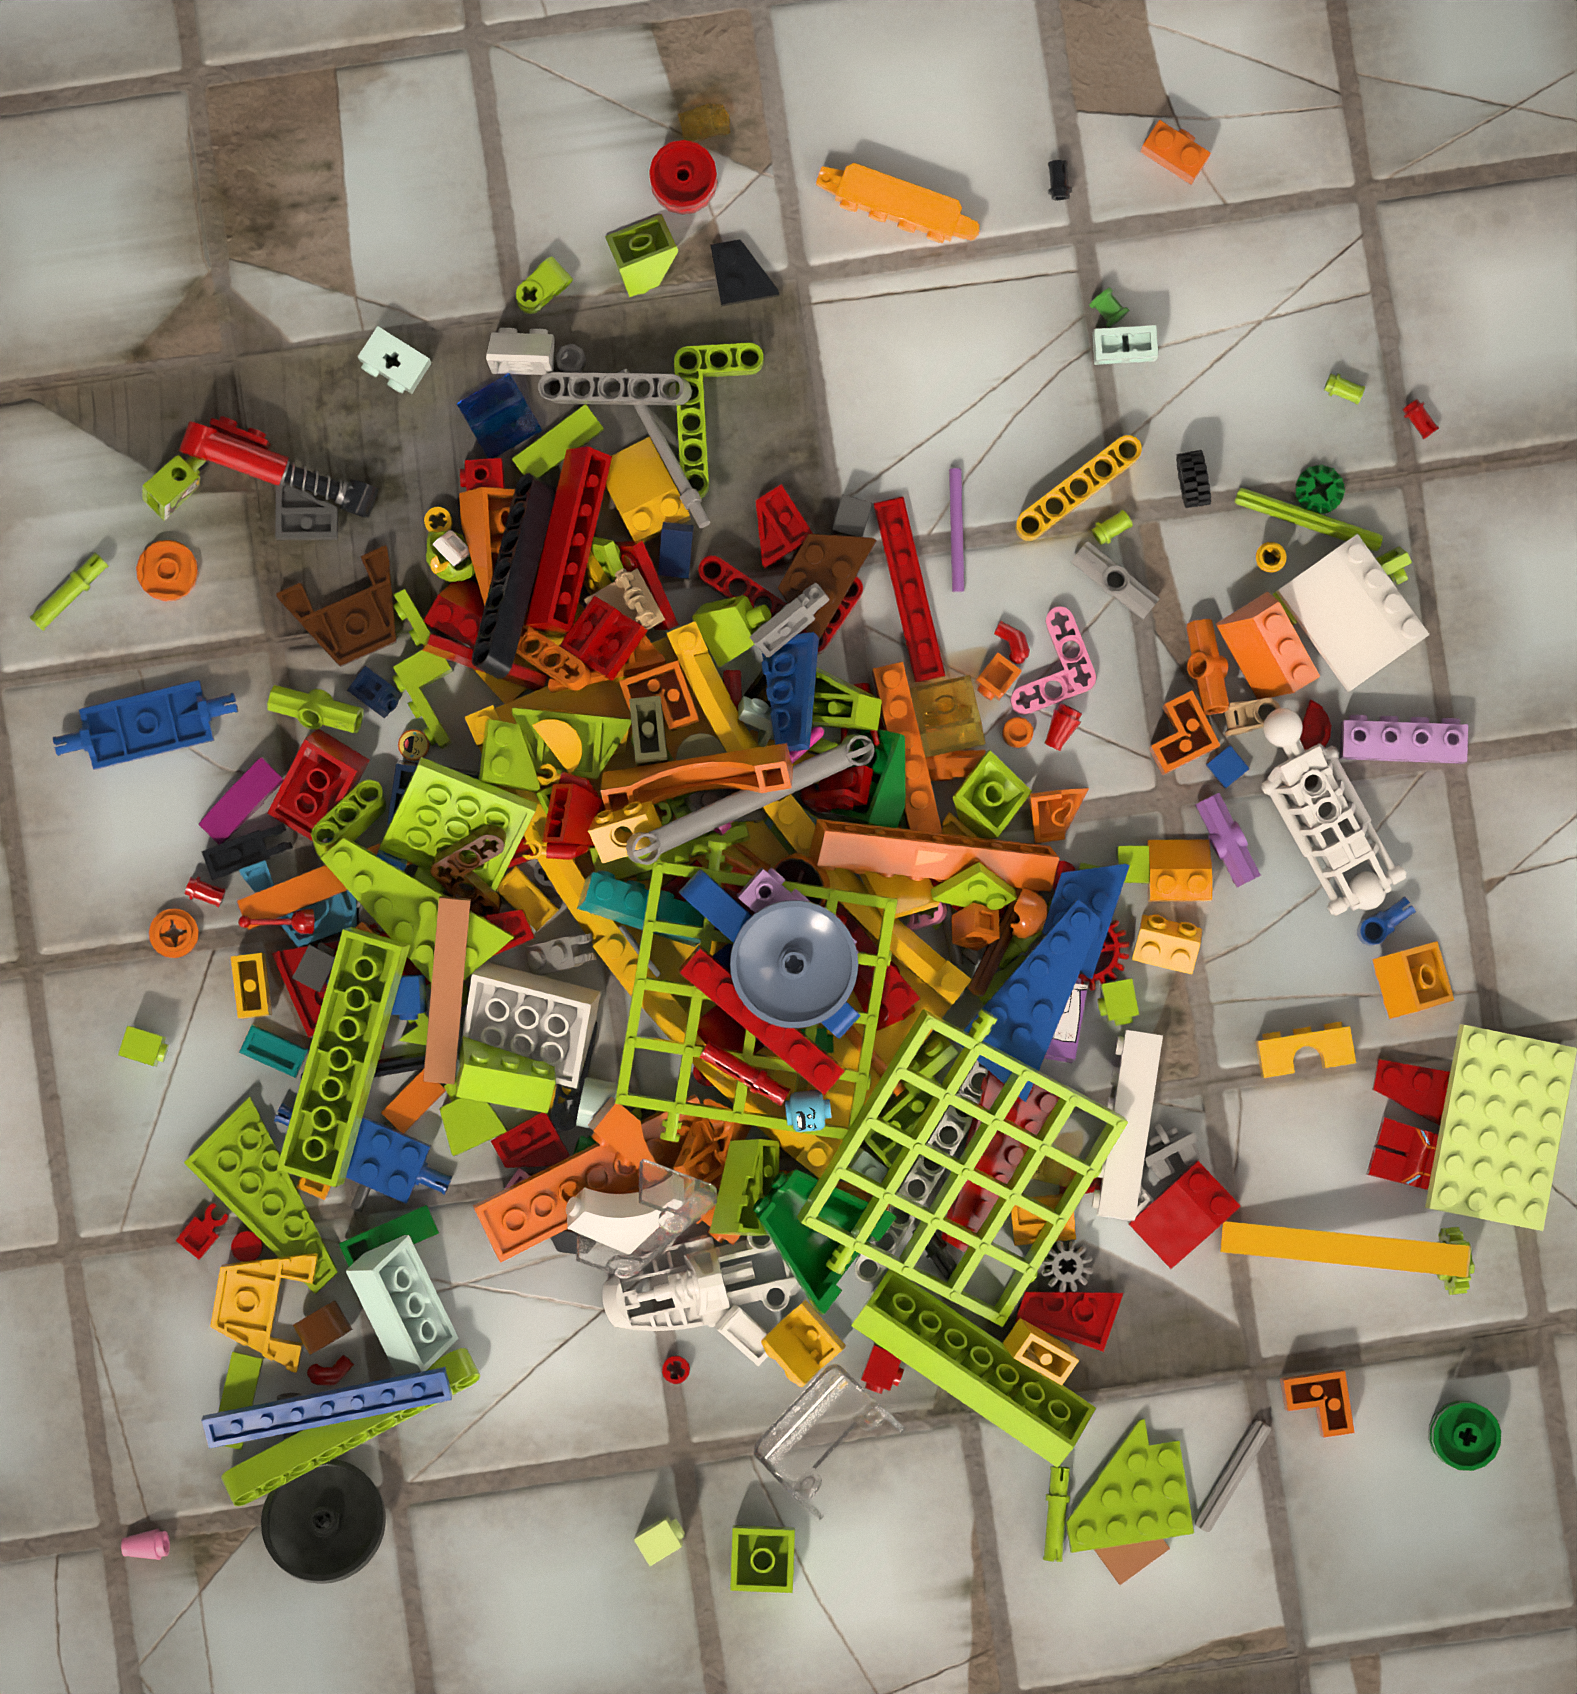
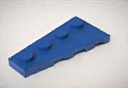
(791, 690)

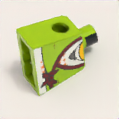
(165, 493)

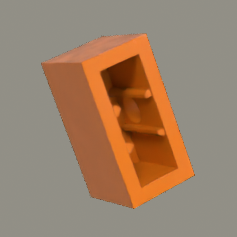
(1175, 151)

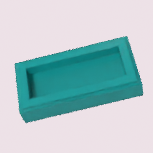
(273, 1051)

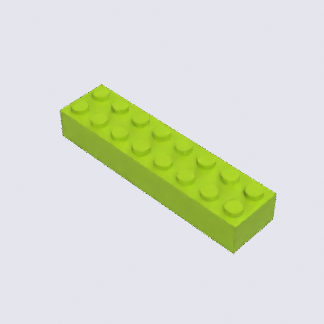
(343, 1056)
(973, 1367)

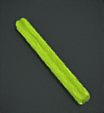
(1306, 518)

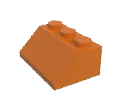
(1267, 648)

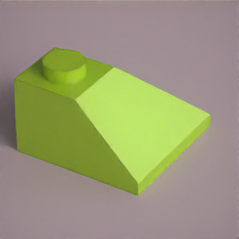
(643, 254)
(989, 797)

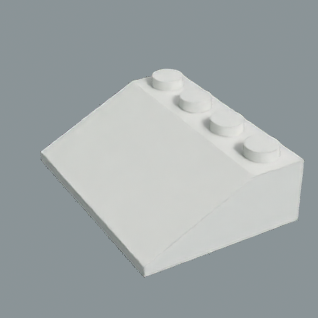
(1352, 613)
(533, 1017)

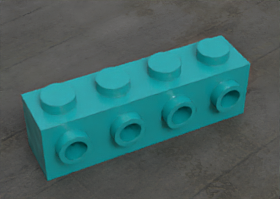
(628, 902)

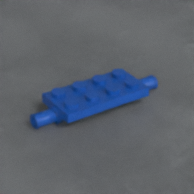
(146, 725)
(387, 1160)

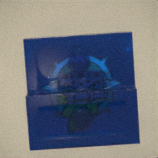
(499, 416)

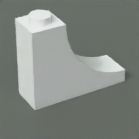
(611, 1218)

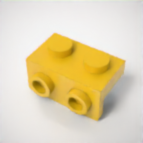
(1167, 943)

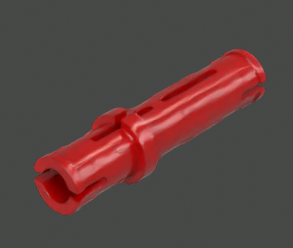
(749, 1076)

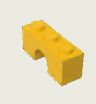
(1332, 1044)

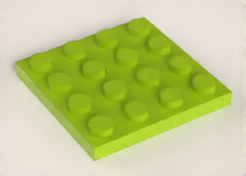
(448, 806)

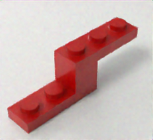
(896, 993)

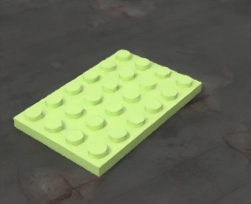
(1501, 1127)

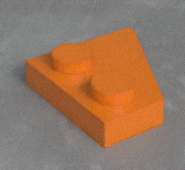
(700, 1153)

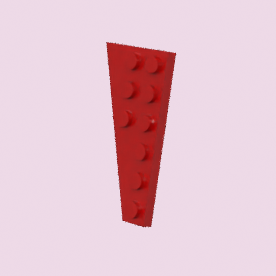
(1000, 1156)

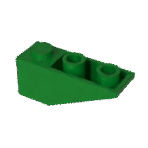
(416, 1224)

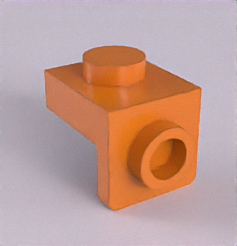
(997, 677)

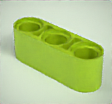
(350, 806)

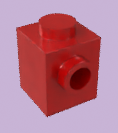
(483, 474)
(881, 1370)

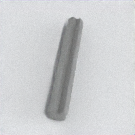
(1232, 1476)

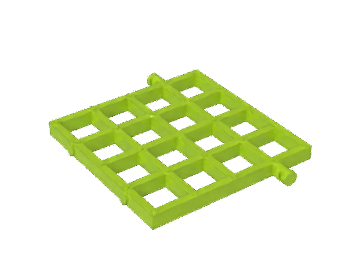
(689, 1049)
(962, 1169)

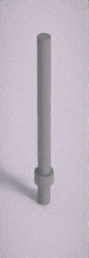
(689, 496)

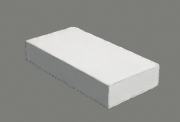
(743, 1333)

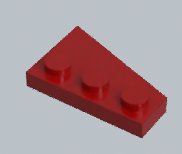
(1413, 1087)
(1072, 1315)

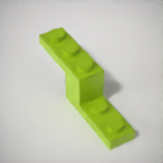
(420, 671)

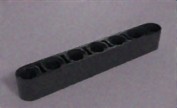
(513, 576)

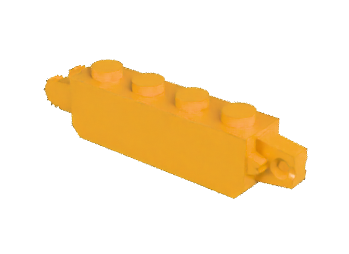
(898, 201)

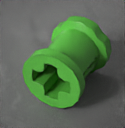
(1109, 307)

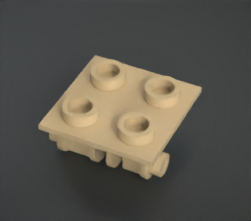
(632, 598)

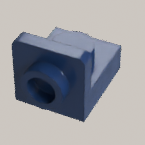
(375, 692)

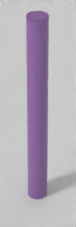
(956, 524)

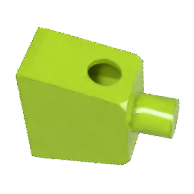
(728, 626)
(469, 1122)

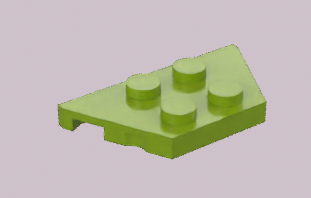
(598, 735)

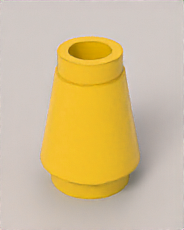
(1276, 551)

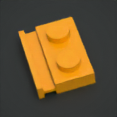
(1028, 1226)

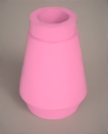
(148, 1545)

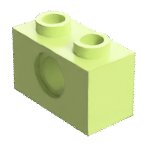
(660, 1539)

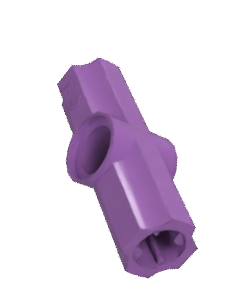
(1227, 840)

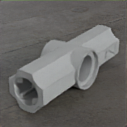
(1099, 566)

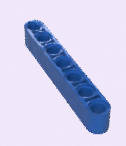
(730, 916)

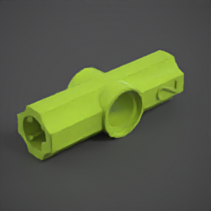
(315, 709)

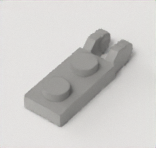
(558, 954)

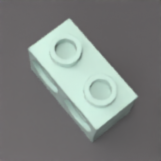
(1125, 345)

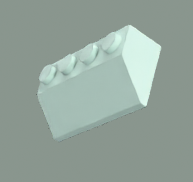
(402, 1305)

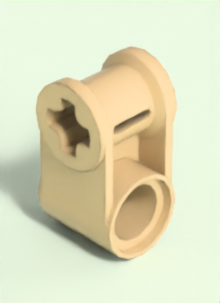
(1247, 716)

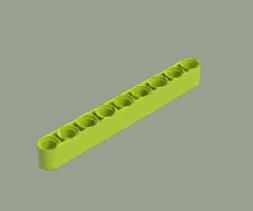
(323, 1443)

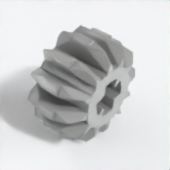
(1066, 1276)

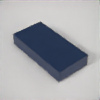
(675, 550)

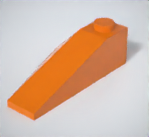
(483, 523)

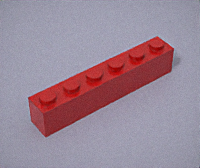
(568, 540)
(787, 1043)

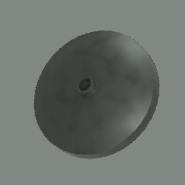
(296, 1515)

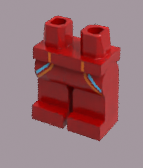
(1418, 1158)

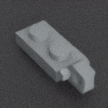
(789, 620)

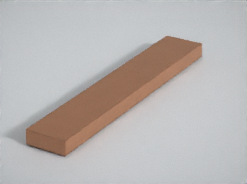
(446, 990)

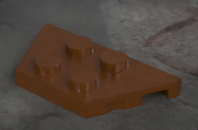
(831, 564)

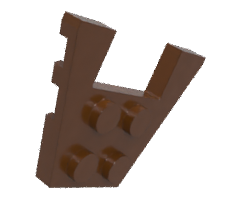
(356, 623)

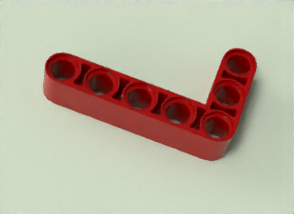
(755, 591)

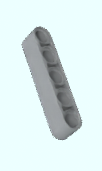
(601, 383)

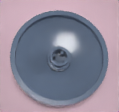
(794, 964)

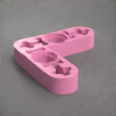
(1064, 677)

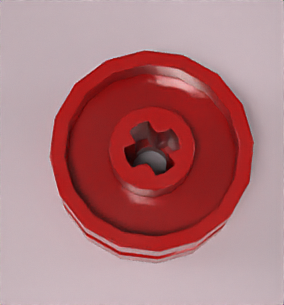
(680, 195)

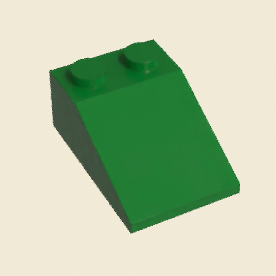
(887, 785)

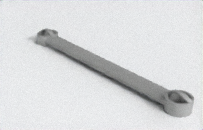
(747, 801)

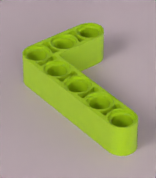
(697, 406)

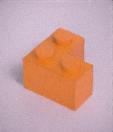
(671, 686)
(1191, 738)
(1327, 1393)

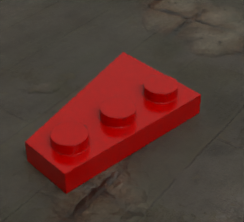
(636, 557)

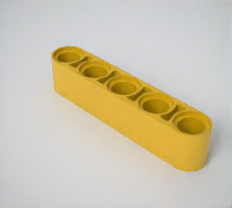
(1089, 477)

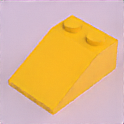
(644, 491)

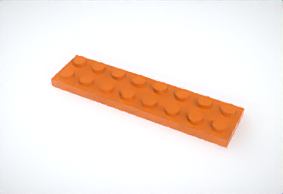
(537, 1204)

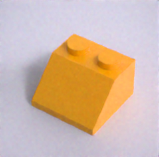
(1179, 870)
(1413, 980)

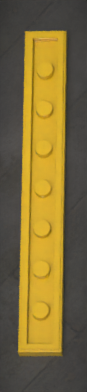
(1346, 1249)

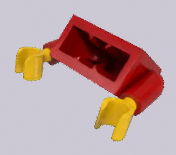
(569, 816)

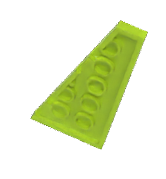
(407, 907)
(242, 1172)

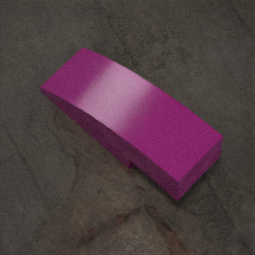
(241, 801)

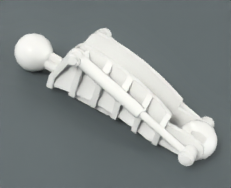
(1366, 888)

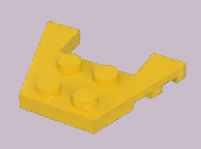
(248, 1303)

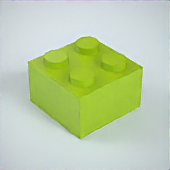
(762, 1559)

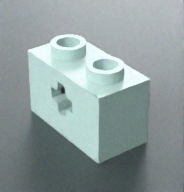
(384, 346)

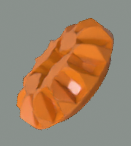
(162, 924)

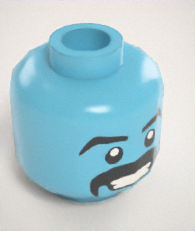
(807, 1111)

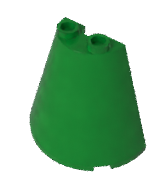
(804, 1248)

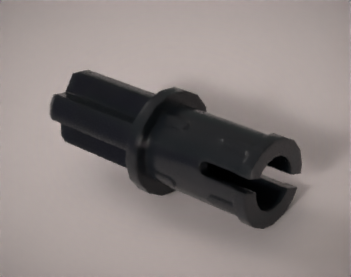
(940, 1256)

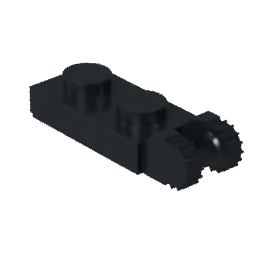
(243, 852)

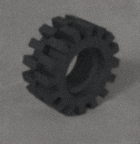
(1193, 479)

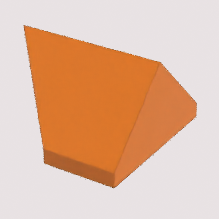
(1054, 812)
(726, 1131)

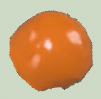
(1032, 913)

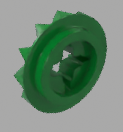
(1317, 503)

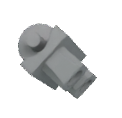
(1159, 1159)

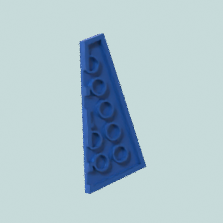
(1038, 992)

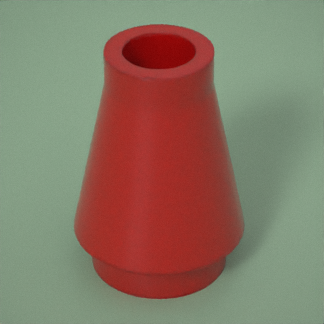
(1062, 726)

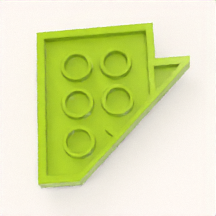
(1134, 1497)

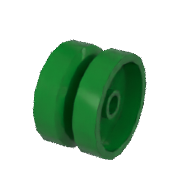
(1483, 1437)

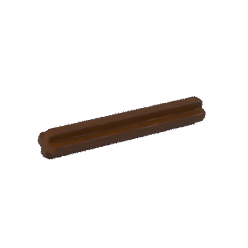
(995, 951)

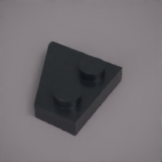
(739, 274)

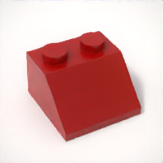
(457, 612)

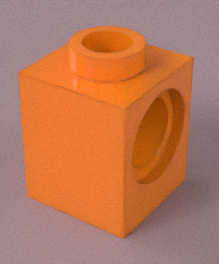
(975, 926)

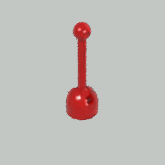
(301, 921)

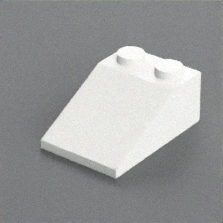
(521, 352)

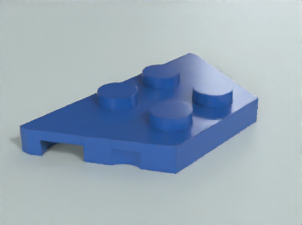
(1099, 891)

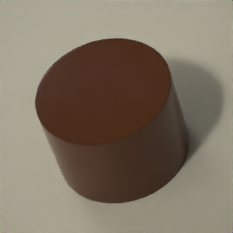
(322, 1327)

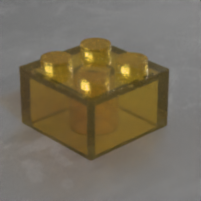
(947, 716)

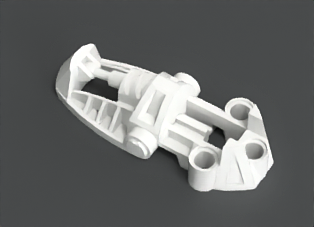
(695, 1285)

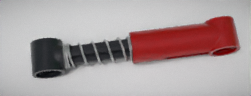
(274, 468)

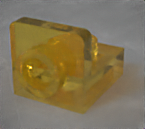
(1053, 1172)

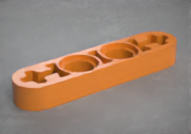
(547, 649)

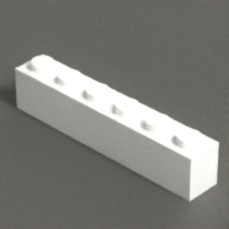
(1133, 1100)

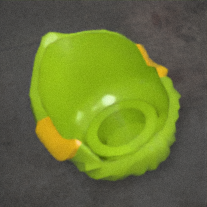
(441, 566)

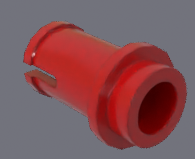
(1420, 418)
(204, 891)

